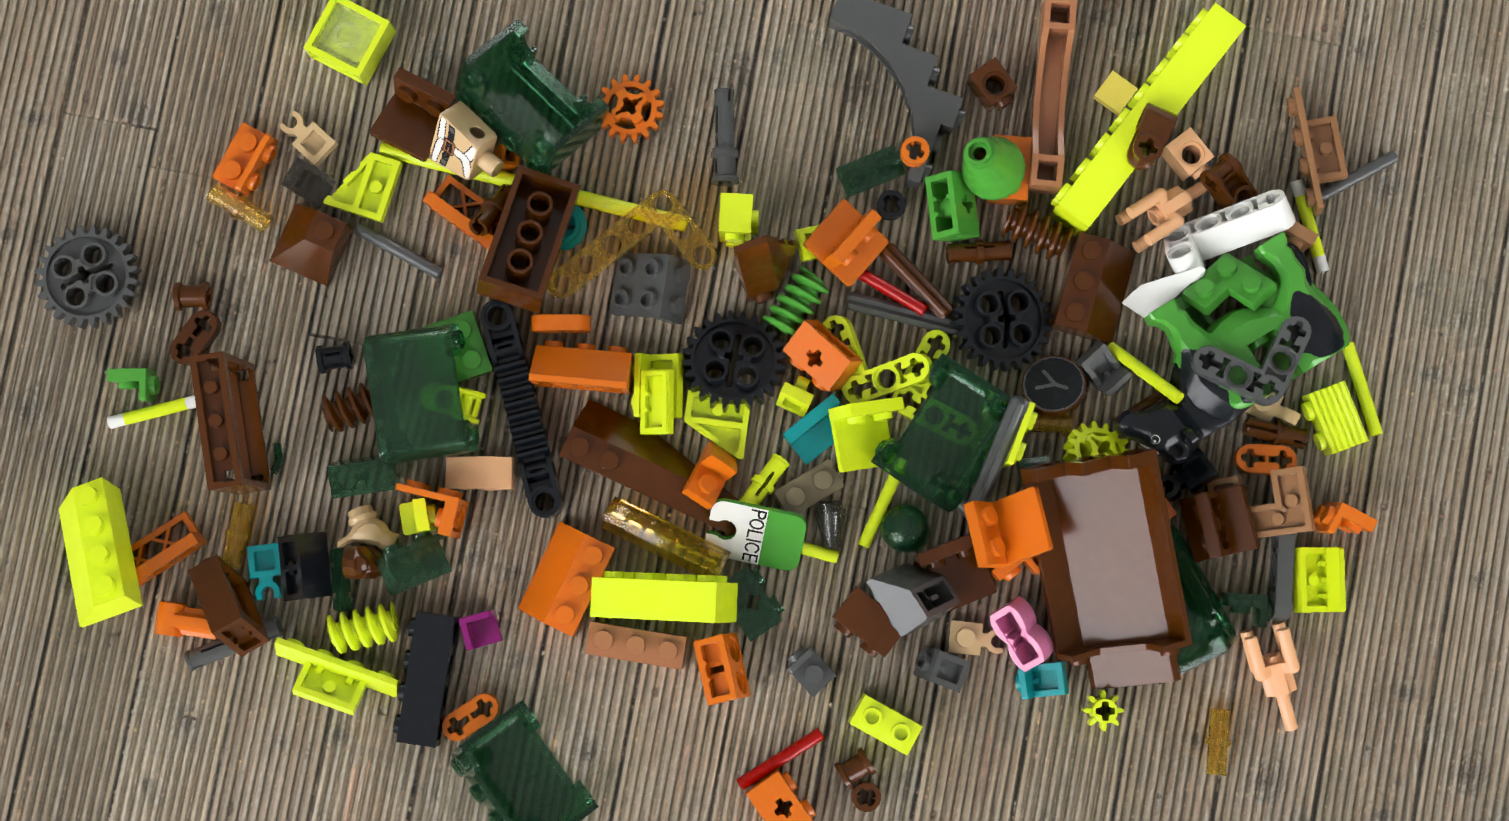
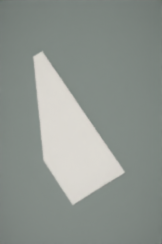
(1158, 292)

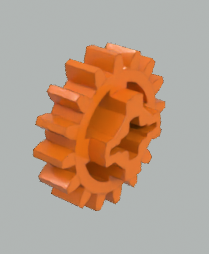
(641, 103)

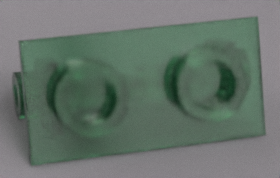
(871, 171)

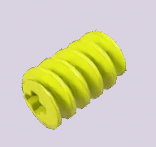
(364, 629)

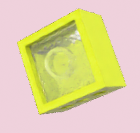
(350, 39)

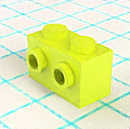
(737, 219)

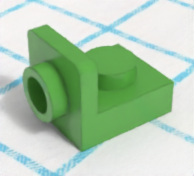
(130, 378)

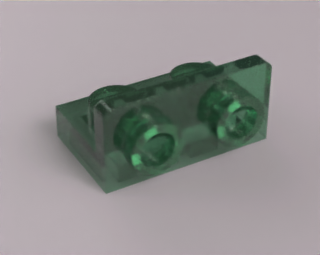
(413, 564)

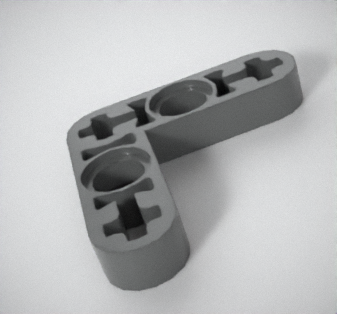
(1266, 373)

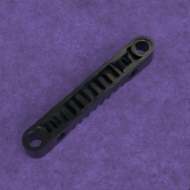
(522, 408)

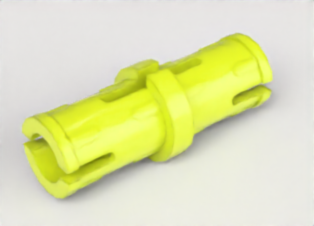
(775, 468)

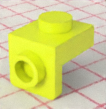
(418, 516)

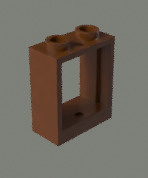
(228, 605)

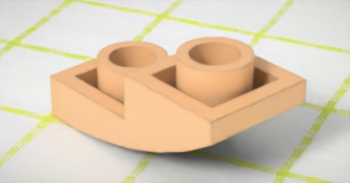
(480, 473)

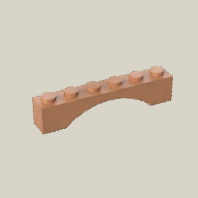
(1049, 95)

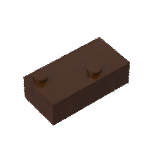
(528, 239)

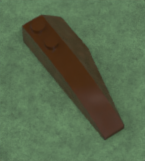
(645, 463)

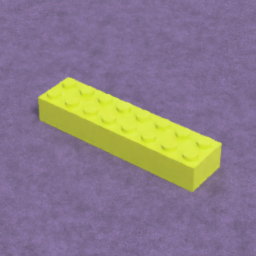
(1170, 89)

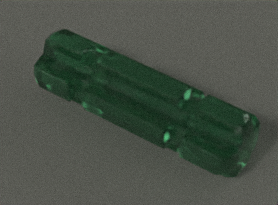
(340, 585)

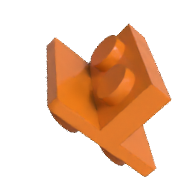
(847, 241)

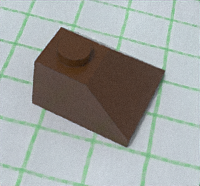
(312, 244)

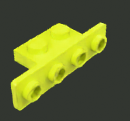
(333, 680)

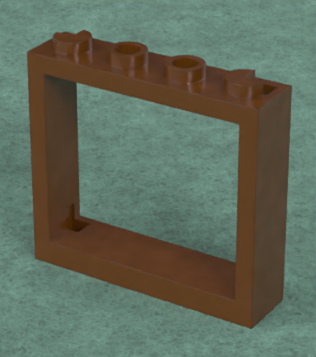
(229, 423)

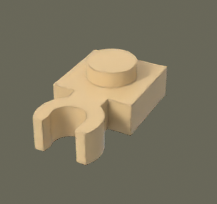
(310, 141)
(968, 638)

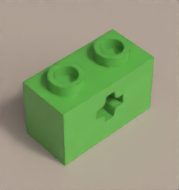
(951, 207)

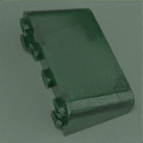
(518, 772)

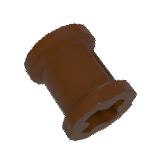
(192, 296)
(855, 768)

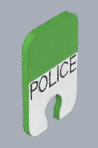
(762, 534)

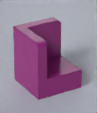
(480, 629)

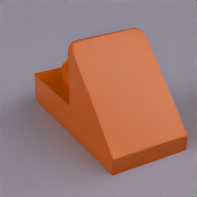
(710, 475)

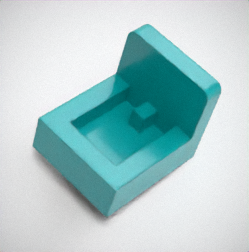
(1043, 680)

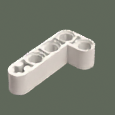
(1228, 230)

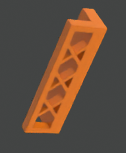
(451, 212)
(170, 554)

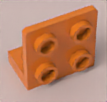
(448, 519)
(1008, 529)

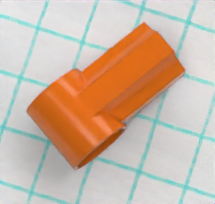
(180, 620)

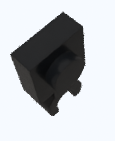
(1193, 474)

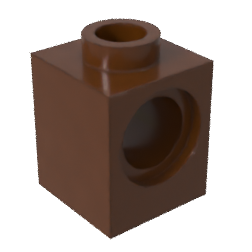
(992, 72)

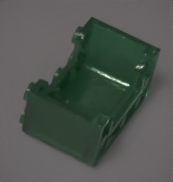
(526, 102)

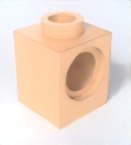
(1190, 142)

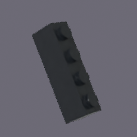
(427, 678)

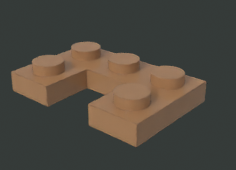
(1292, 504)

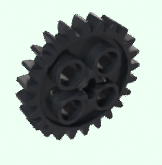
(1029, 319)
(704, 356)

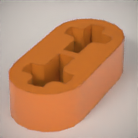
(560, 324)
(1264, 451)
(475, 723)

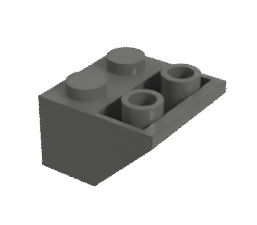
(912, 596)

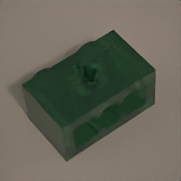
(767, 615)

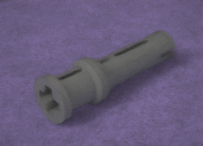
(724, 151)

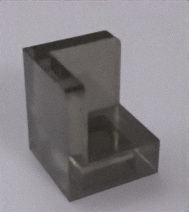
(308, 182)

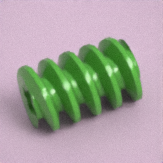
(797, 302)

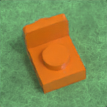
(1012, 570)

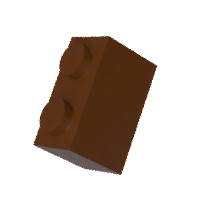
(868, 621)

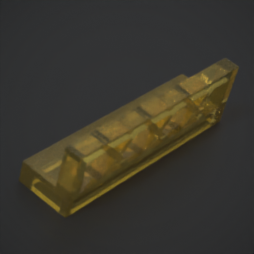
(664, 538)

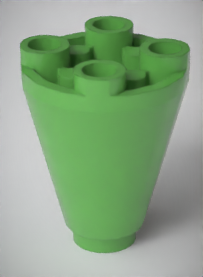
(992, 167)

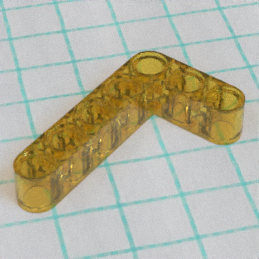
(629, 240)

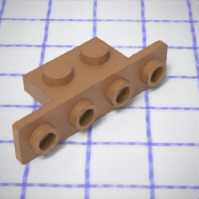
(1320, 149)

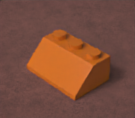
(582, 368)
(563, 579)

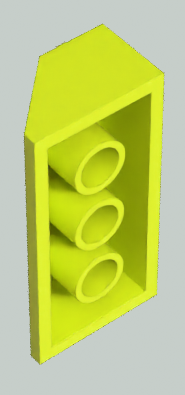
(99, 552)

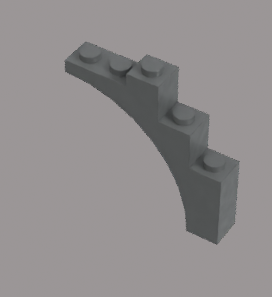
(883, 33)

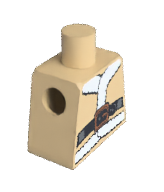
(464, 143)

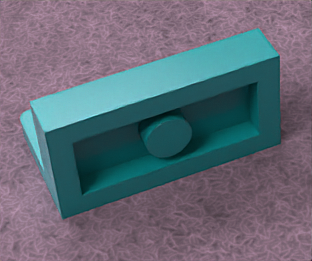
(813, 432)

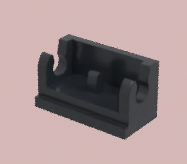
(304, 566)

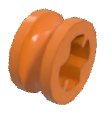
(924, 149)

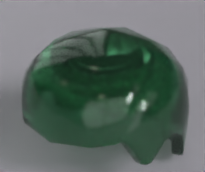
(905, 528)

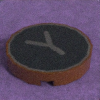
(1054, 385)

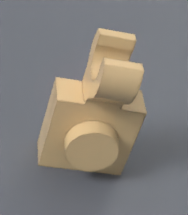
(1275, 411)

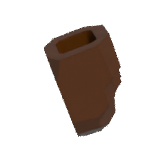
(360, 562)

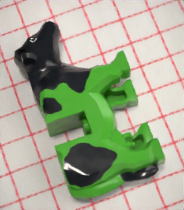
(1207, 406)

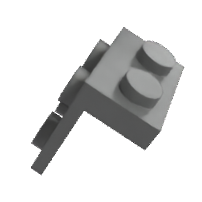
(650, 287)

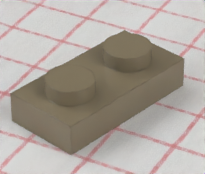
(809, 488)

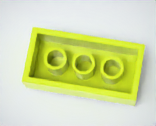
(664, 597)

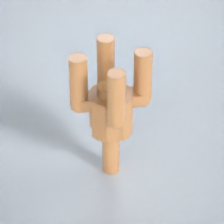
(1164, 210)
(1275, 669)

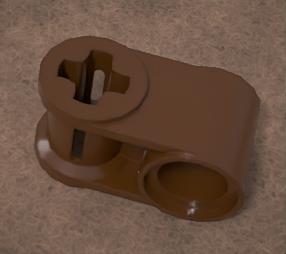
(1152, 133)
(1227, 181)

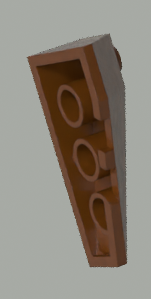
(763, 266)

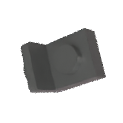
(941, 668)
(810, 670)

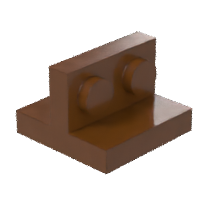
(1219, 523)

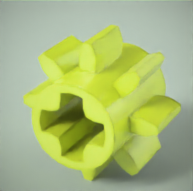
(1108, 717)

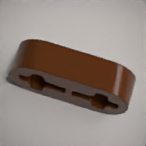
(189, 333)

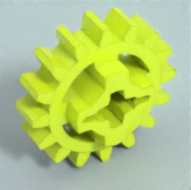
(1092, 441)

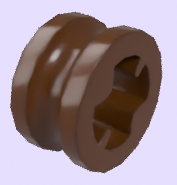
(864, 806)

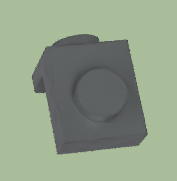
(1103, 369)

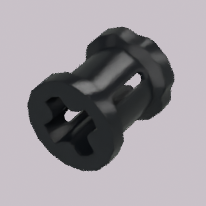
(334, 357)

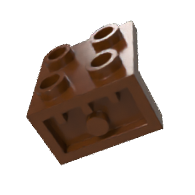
(412, 114)
(959, 566)

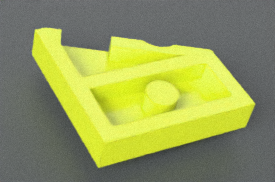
(368, 189)
(722, 428)

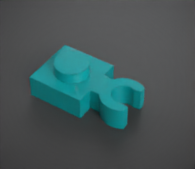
(265, 565)

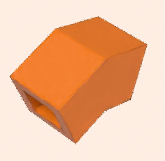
(501, 151)

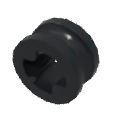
(900, 205)

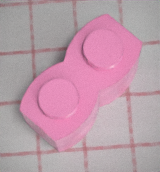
(1018, 627)

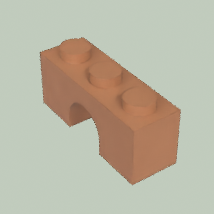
(636, 645)

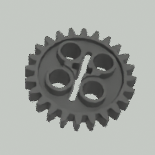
(97, 302)

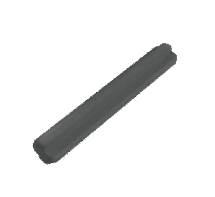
(898, 313)
(999, 449)

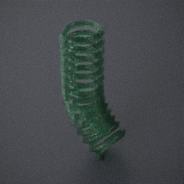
(278, 460)

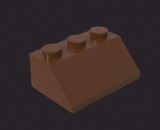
(1093, 288)

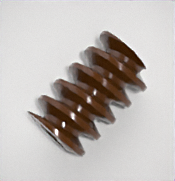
(1037, 231)
(347, 409)

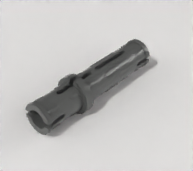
(218, 650)

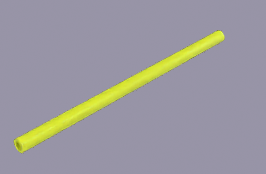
(585, 198)

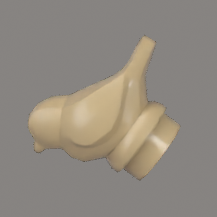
(367, 529)

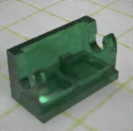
(361, 476)

